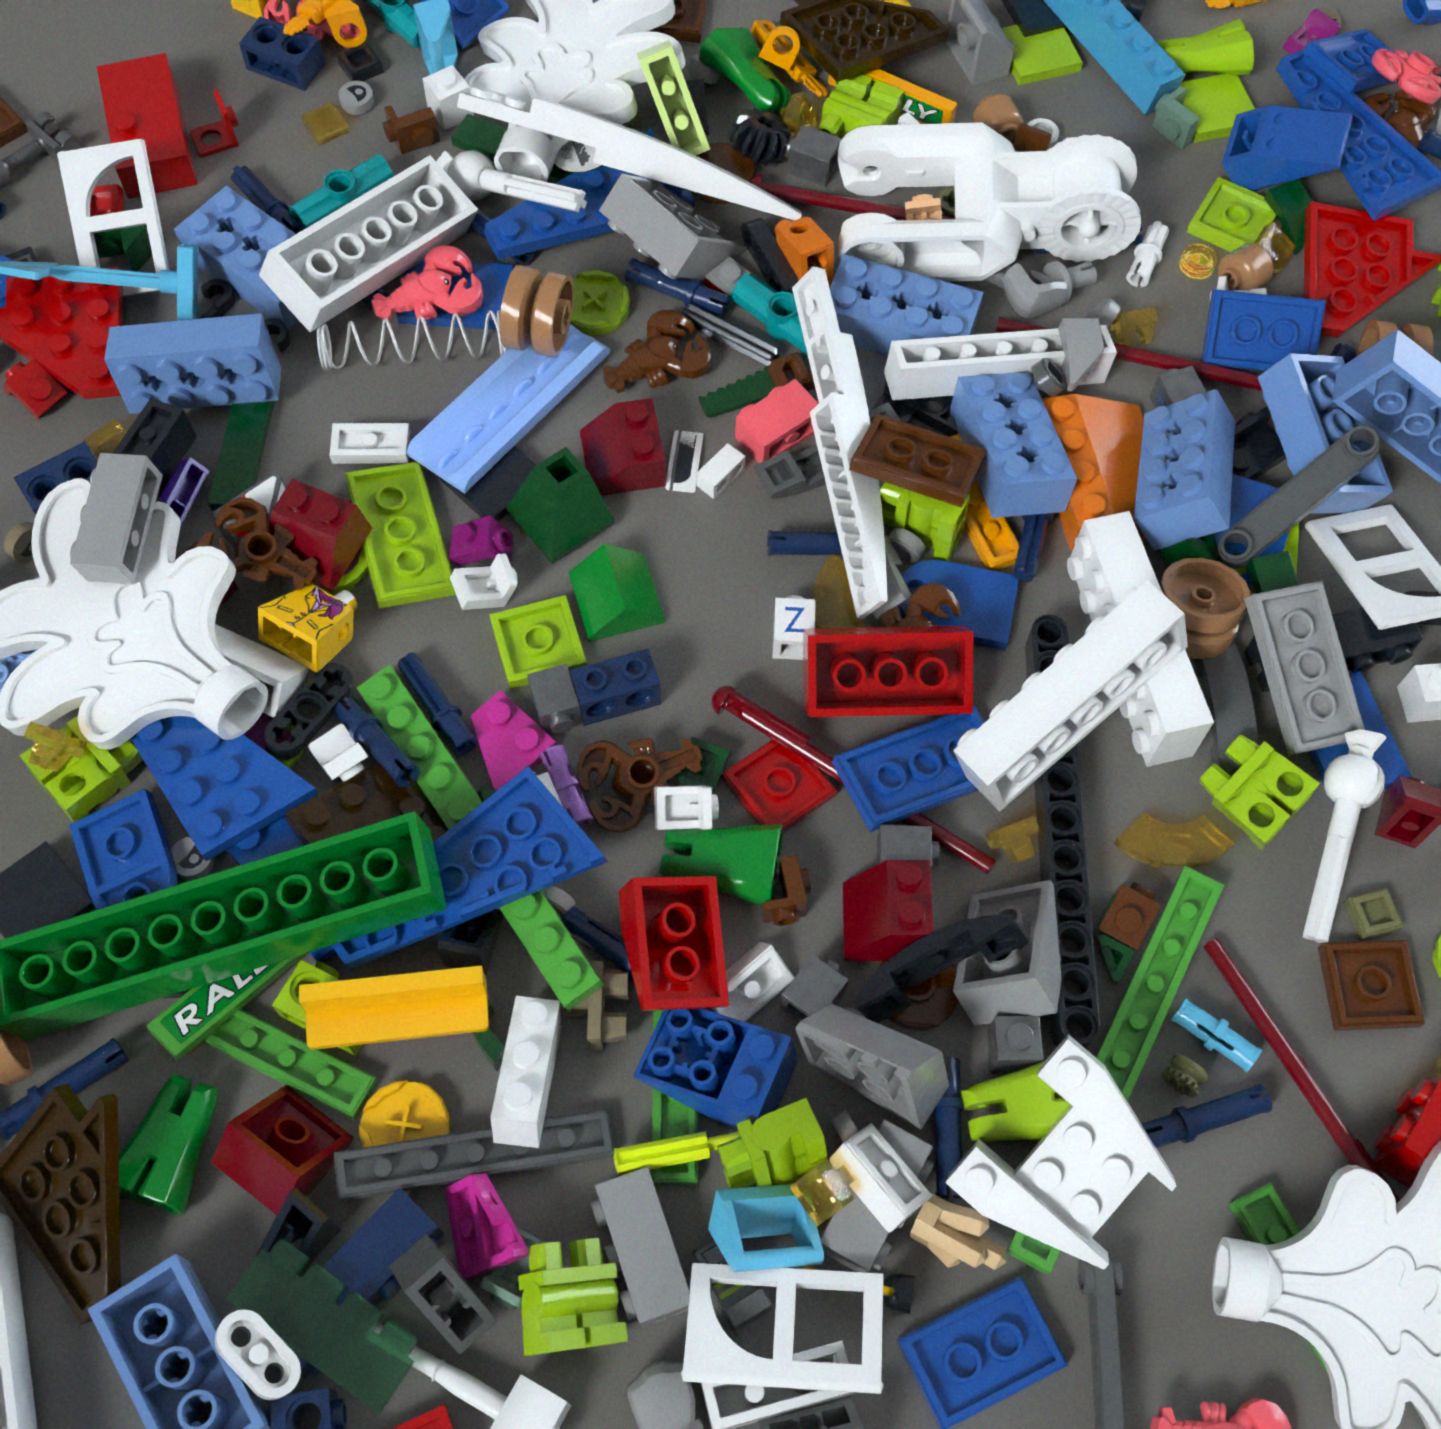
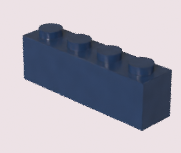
(371, 1250)

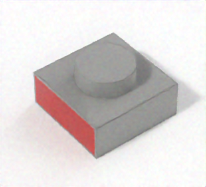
(725, 276)

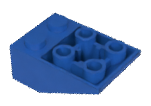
(1284, 145)
(718, 1065)

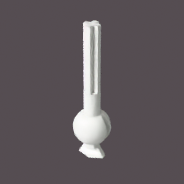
(478, 178)
(1353, 784)

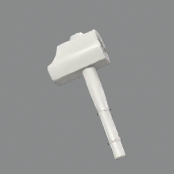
(525, 1407)

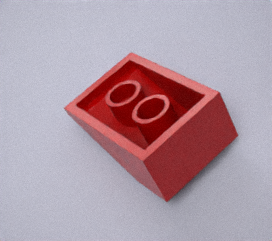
(674, 942)

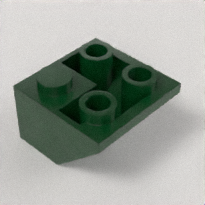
(559, 506)

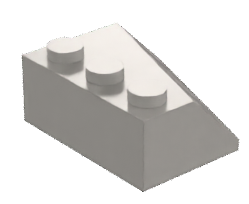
(665, 228)
(875, 1061)

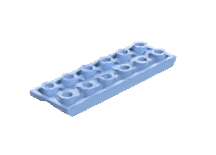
(502, 409)

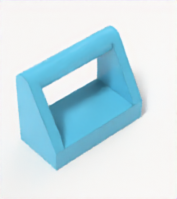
(436, 34)
(761, 1213)

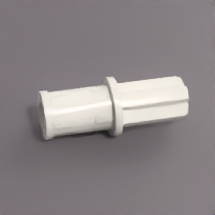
(1147, 254)

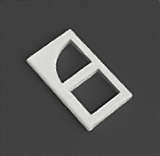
(80, 174)
(1382, 605)
(718, 1360)

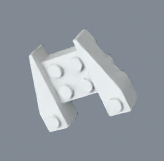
(1075, 1170)

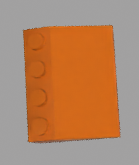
(1104, 451)

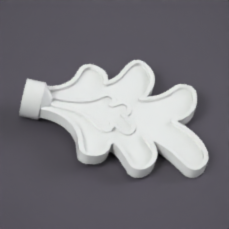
(574, 57)
(119, 647)
(1358, 1289)

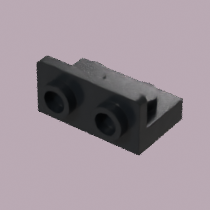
(1256, 445)

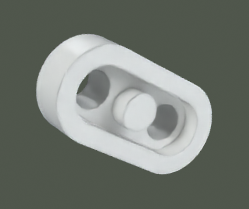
(262, 1350)

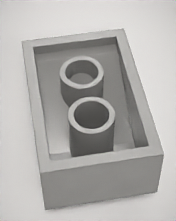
(1024, 979)

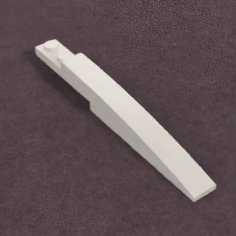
(628, 150)
(839, 428)

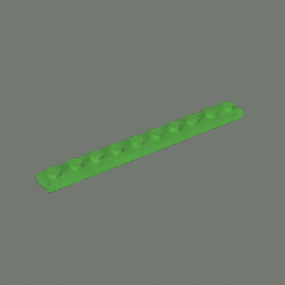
(453, 798)
(1143, 1008)

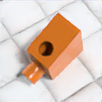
(805, 246)

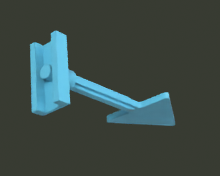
(180, 282)

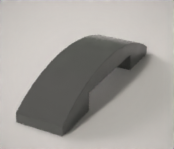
(795, 474)
(1229, 703)

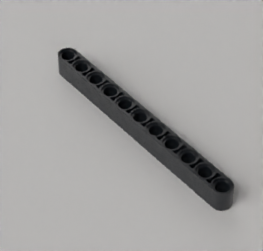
(1068, 846)

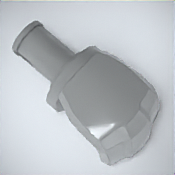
(1047, 290)
(662, 1398)

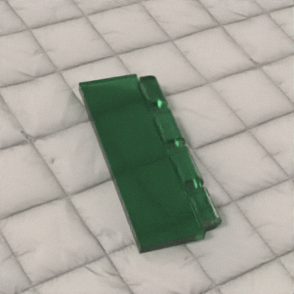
(321, 1331)

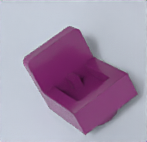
(1315, 27)
(479, 541)

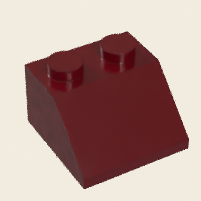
(625, 448)
(322, 529)
(886, 909)
(279, 1147)

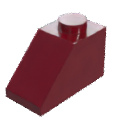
(1409, 811)

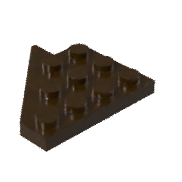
(861, 34)
(359, 803)
(65, 1194)

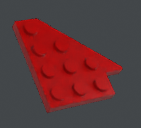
(1358, 263)
(64, 329)

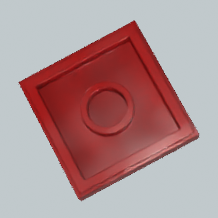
(778, 785)

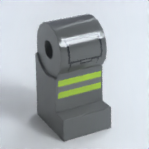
(738, 1302)

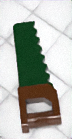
(756, 387)

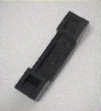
(930, 955)

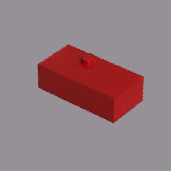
(145, 104)
(888, 671)

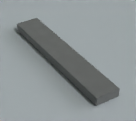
(457, 1155)

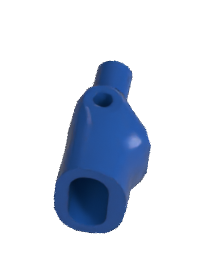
(1423, 11)

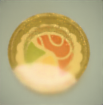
(1198, 261)

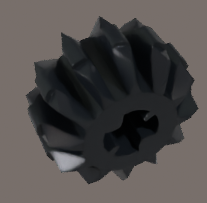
(760, 136)

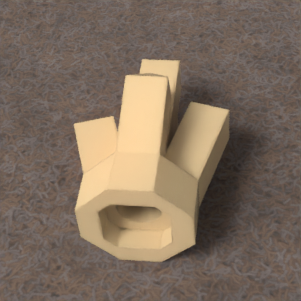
(956, 1234)

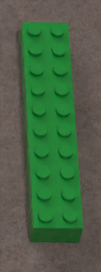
(218, 926)

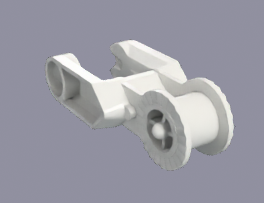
(1004, 199)

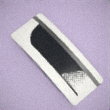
(684, 461)

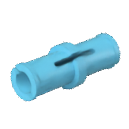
(1216, 1034)

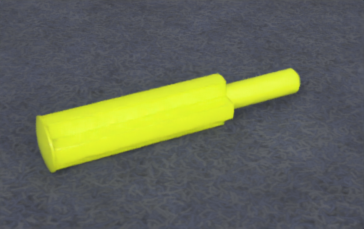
(668, 1151)

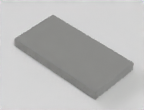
(1304, 666)

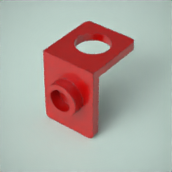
(223, 128)

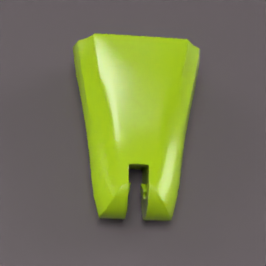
(1219, 50)
(1024, 1104)

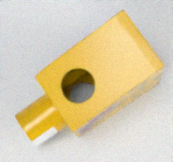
(308, 625)

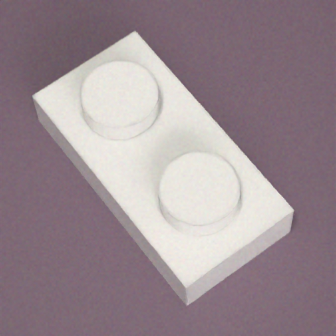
(369, 443)

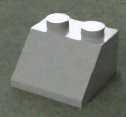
(978, 41)

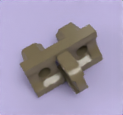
(602, 1025)

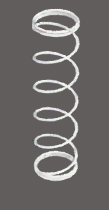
(325, 347)

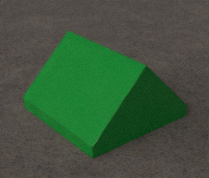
(615, 592)

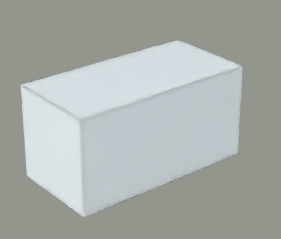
(720, 471)

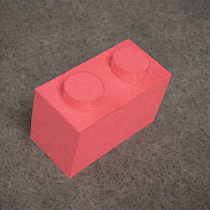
(776, 421)

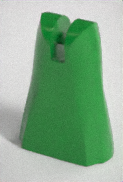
(736, 57)
(739, 857)
(165, 1148)

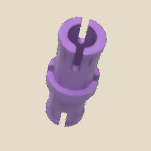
(566, 784)

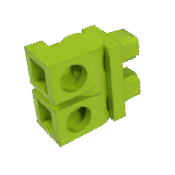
(855, 107)
(931, 520)
(87, 779)
(1261, 791)
(775, 1148)
(570, 1304)

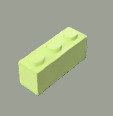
(673, 98)

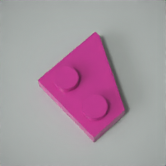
(508, 739)
(481, 1228)

